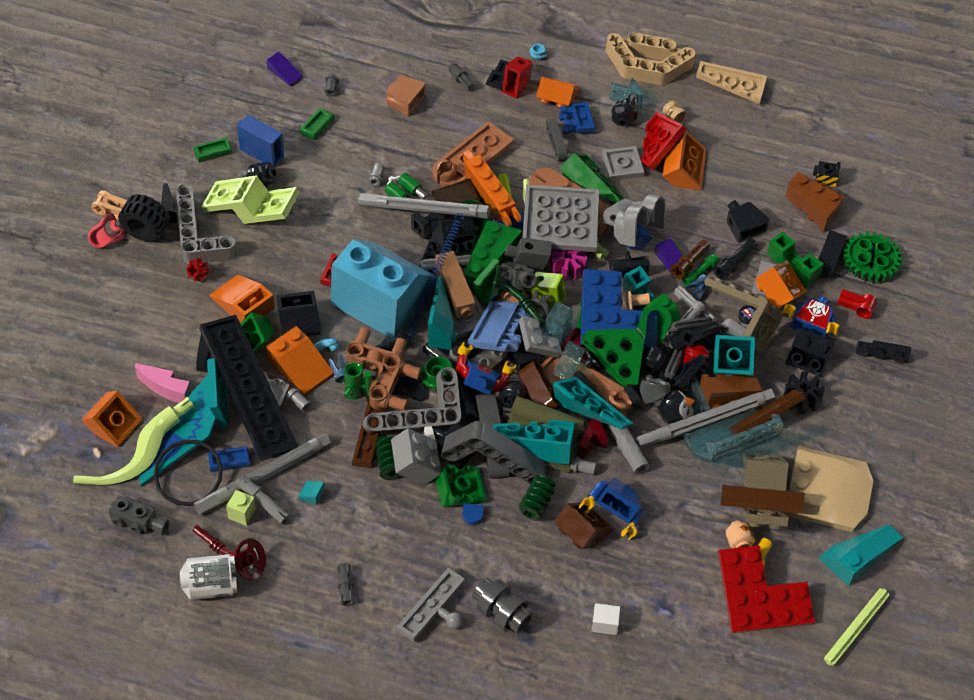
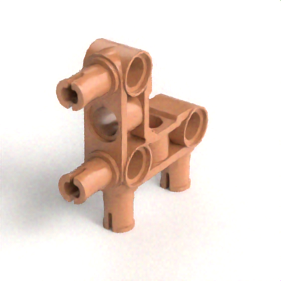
(378, 361)

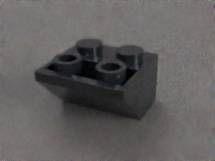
(465, 237)
(299, 311)
(810, 351)

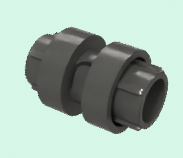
(496, 600)

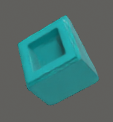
(312, 491)

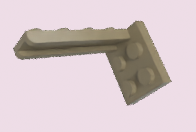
(764, 319)

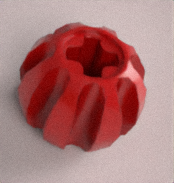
(693, 351)

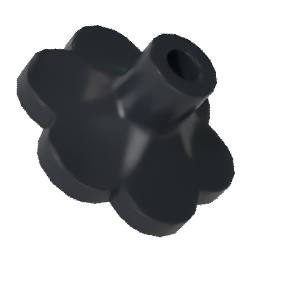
(591, 360)

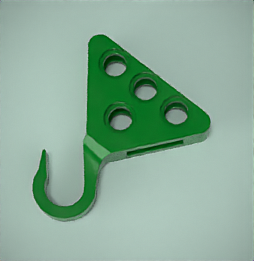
(634, 338)

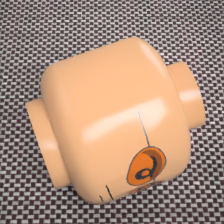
(740, 535)

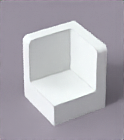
(606, 619)

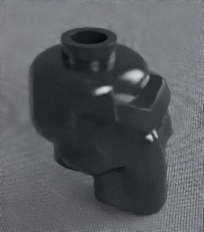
(625, 110)
(264, 171)

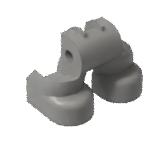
(627, 214)

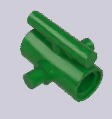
(355, 382)

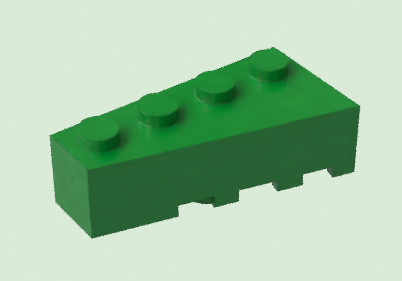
(489, 247)

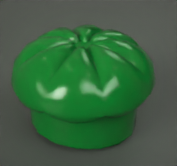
(432, 368)

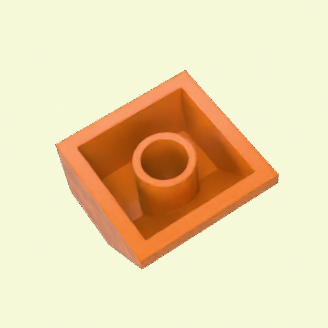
(557, 91)
(112, 418)

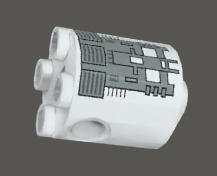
(208, 577)

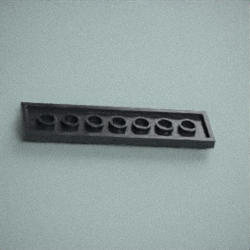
(248, 387)

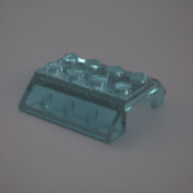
(717, 442)

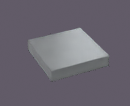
(622, 163)

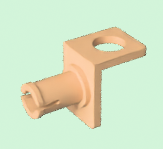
(633, 300)

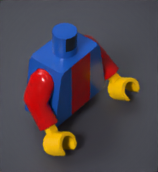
(480, 376)

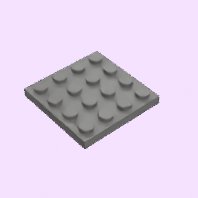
(562, 216)

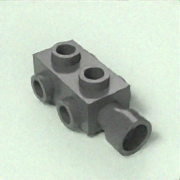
(518, 275)
(125, 512)

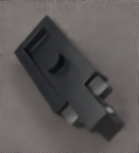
(883, 350)

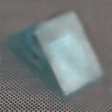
(621, 92)

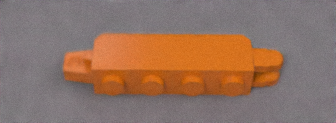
(490, 188)

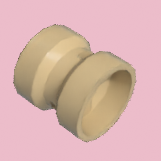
(673, 111)

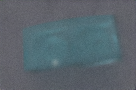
(569, 360)

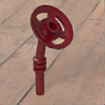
(245, 559)

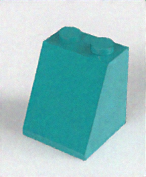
(734, 355)

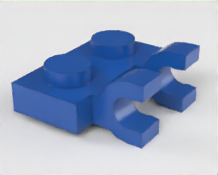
(581, 115)

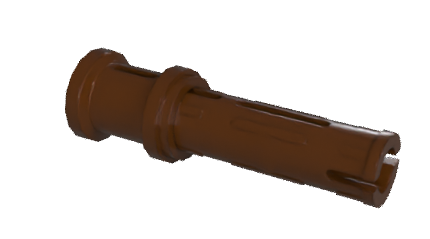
(687, 262)

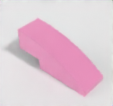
(163, 382)

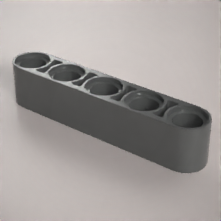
(488, 413)

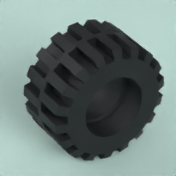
(143, 218)

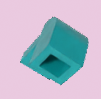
(637, 283)

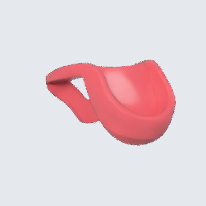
(100, 238)

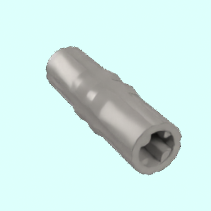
(630, 449)

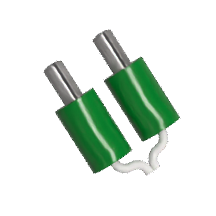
(408, 183)

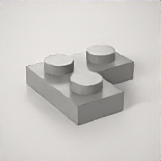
(535, 341)

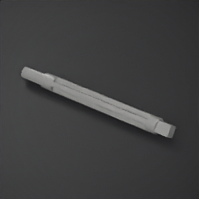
(384, 201)
(705, 418)
(263, 473)

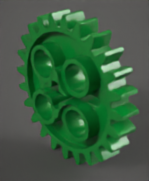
(885, 258)

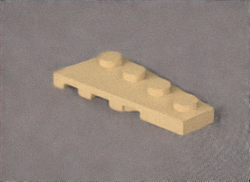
(736, 81)

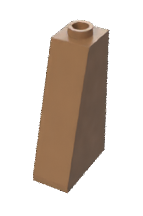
(456, 287)

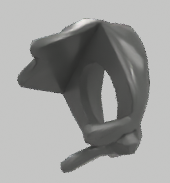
(544, 310)
(654, 390)

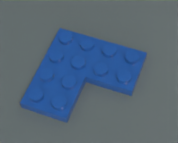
(603, 309)

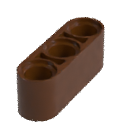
(538, 385)

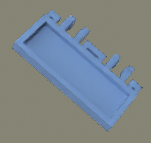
(498, 327)

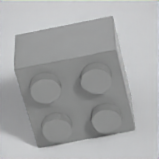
(416, 456)

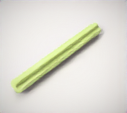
(856, 627)

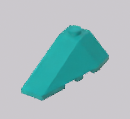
(441, 323)
(581, 399)
(546, 441)
(860, 553)

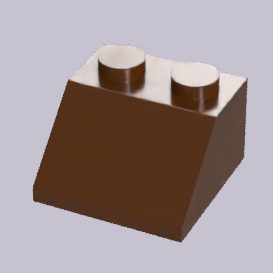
(582, 528)

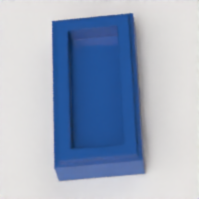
(230, 459)

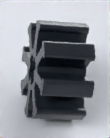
(811, 391)

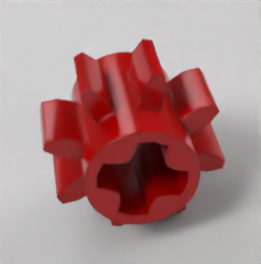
(197, 269)

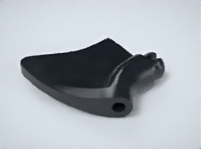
(410, 387)

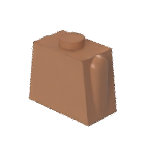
(405, 94)

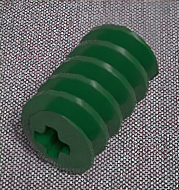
(386, 458)
(537, 497)

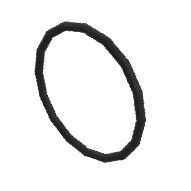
(177, 444)

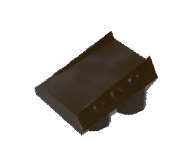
(456, 193)

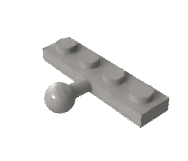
(431, 605)

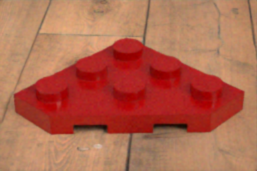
(661, 137)

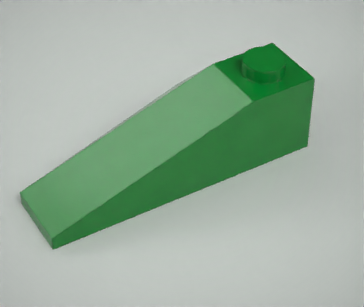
(585, 172)

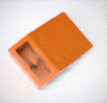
(243, 296)

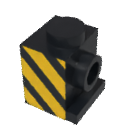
(827, 173)

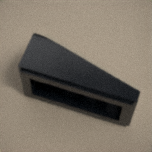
(167, 202)

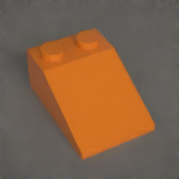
(780, 284)
(298, 360)

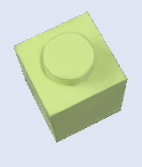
(241, 507)

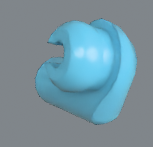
(324, 343)

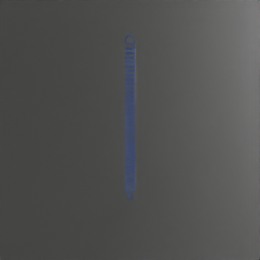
(432, 279)

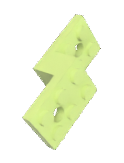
(250, 199)

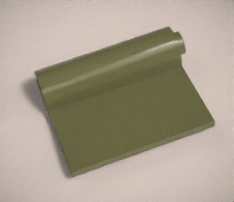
(525, 411)

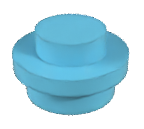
(538, 51)

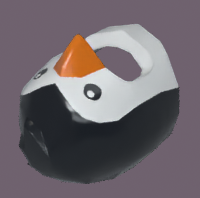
(675, 407)

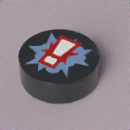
(745, 314)

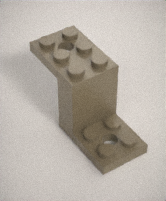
(767, 473)

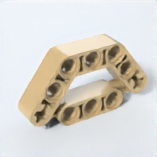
(673, 60)

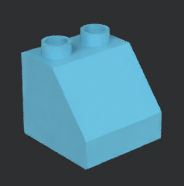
(377, 286)

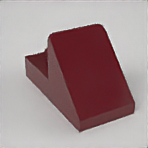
(593, 436)

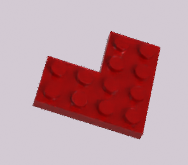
(752, 602)

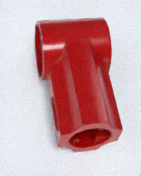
(863, 305)

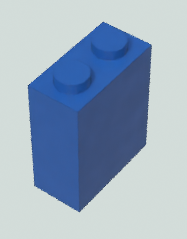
(260, 140)

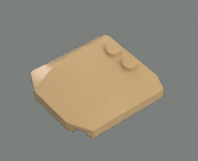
(834, 488)

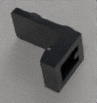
(421, 224)

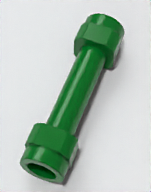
(710, 262)

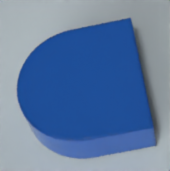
(472, 513)

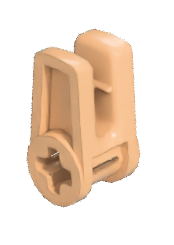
(108, 204)

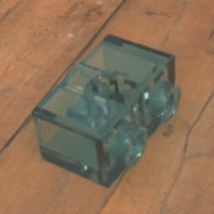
(559, 322)

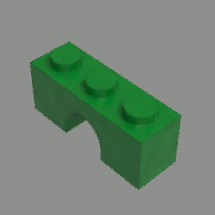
(783, 248)

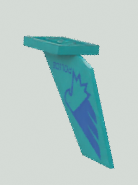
(209, 404)

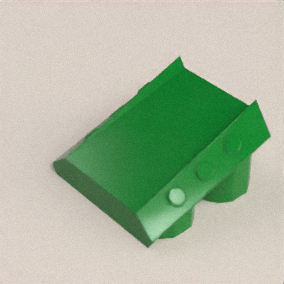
(460, 486)

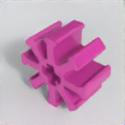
(568, 262)

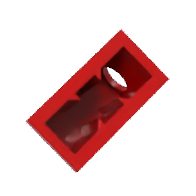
(519, 71)

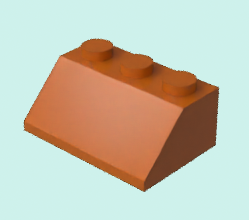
(685, 163)

